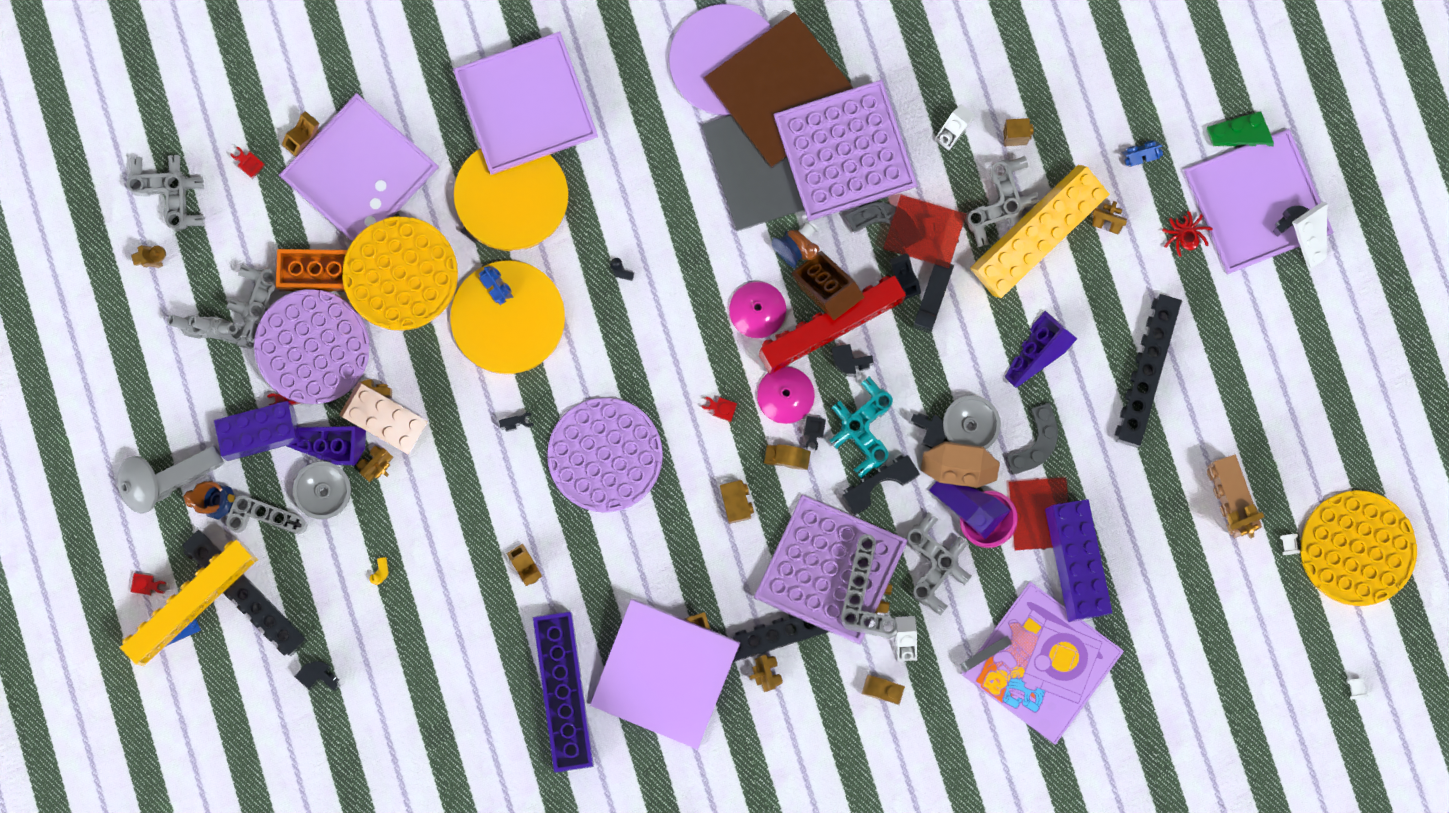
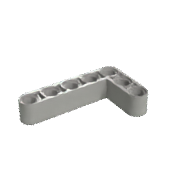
(860, 591)

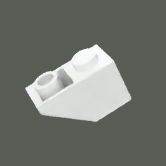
(955, 127)
(906, 638)

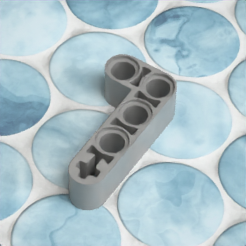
(187, 471)
(269, 517)

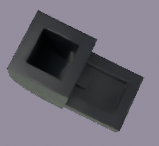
(1290, 214)
(903, 271)
(845, 363)
(935, 432)
(314, 672)

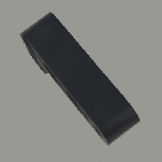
(932, 298)

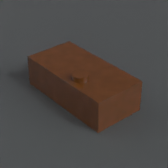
(827, 285)

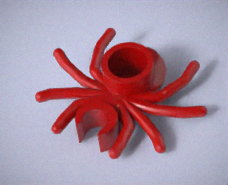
(1186, 233)

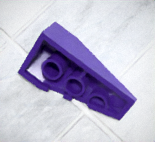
(1044, 345)

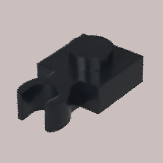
(815, 429)

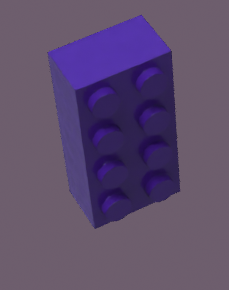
(257, 431)

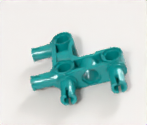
(863, 437)

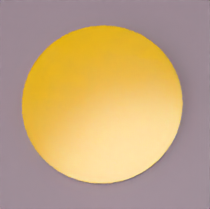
(512, 206)
(400, 273)
(513, 334)
(1358, 548)

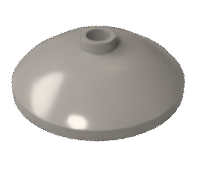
(977, 412)
(137, 484)
(308, 489)

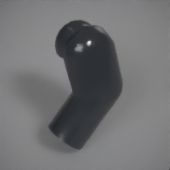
(619, 271)

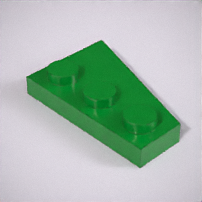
(1243, 130)

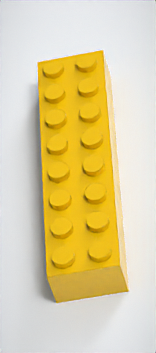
(1039, 231)
(188, 603)

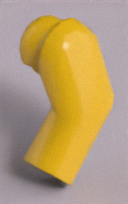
(382, 572)

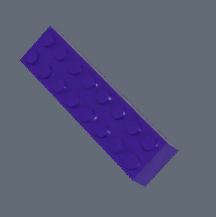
(563, 692)

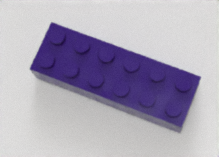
(1078, 560)

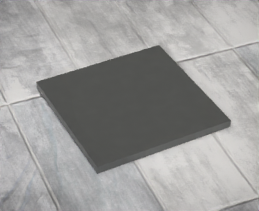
(749, 183)

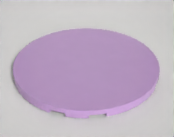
(706, 43)
(311, 346)
(605, 455)

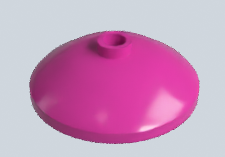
(757, 323)
(789, 408)
(1001, 533)

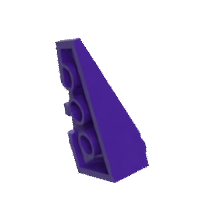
(332, 444)
(974, 507)

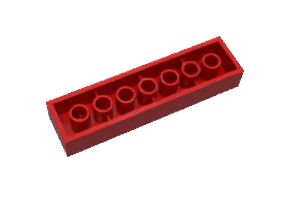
(823, 329)

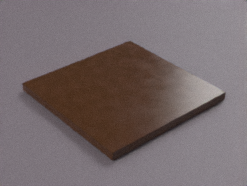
(774, 75)

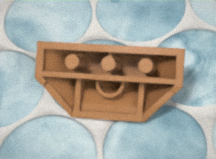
(960, 464)

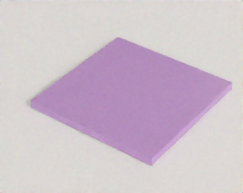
(525, 103)
(347, 160)
(1246, 195)
(664, 673)

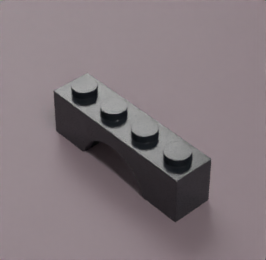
(901, 471)

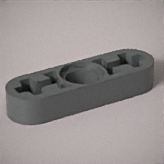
(986, 653)

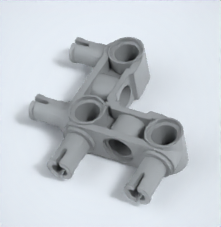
(1007, 192)
(174, 196)
(258, 299)
(211, 328)
(934, 553)

